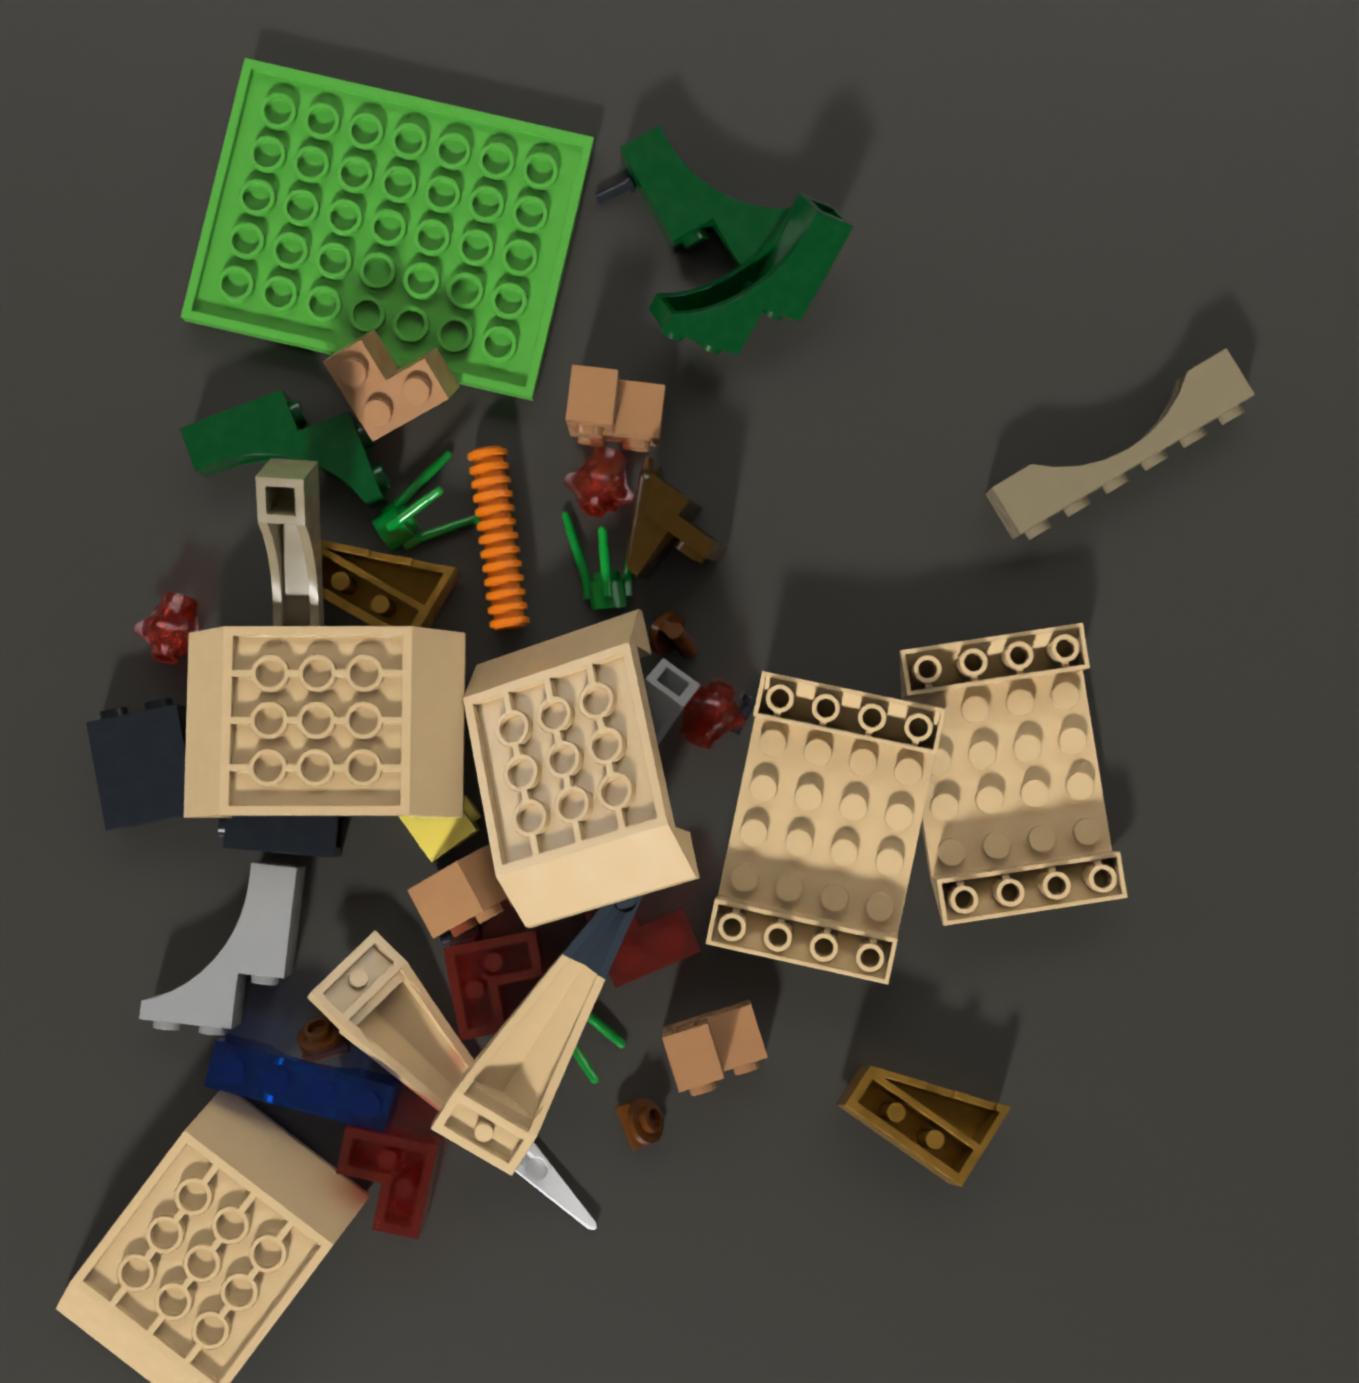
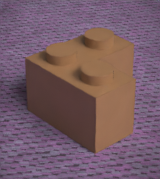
(382, 392)
(614, 409)
(459, 893)
(712, 1044)

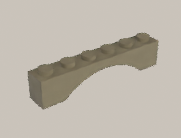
(1198, 397)
(292, 536)

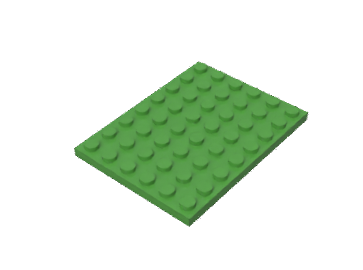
(390, 217)

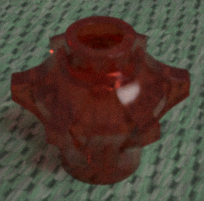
(601, 483)
(169, 627)
(711, 714)

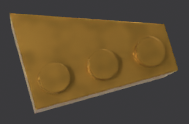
(384, 586)
(925, 1121)

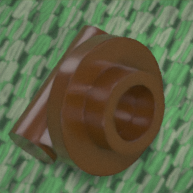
(669, 634)
(321, 1040)
(640, 1121)

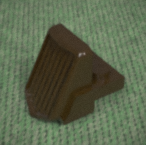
(665, 521)

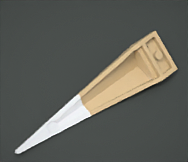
(398, 1025)

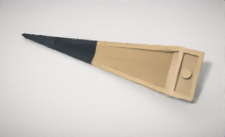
(514, 1078)

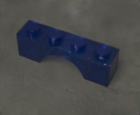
(323, 1090)

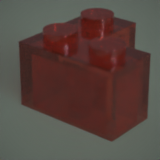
(652, 945)
(480, 970)
(405, 1166)

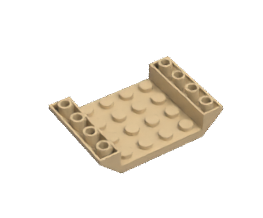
(325, 722)
(574, 774)
(1016, 776)
(826, 827)
(212, 1247)

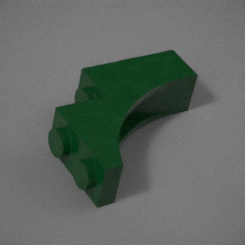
(690, 207)
(773, 282)
(274, 429)

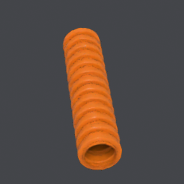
(498, 537)

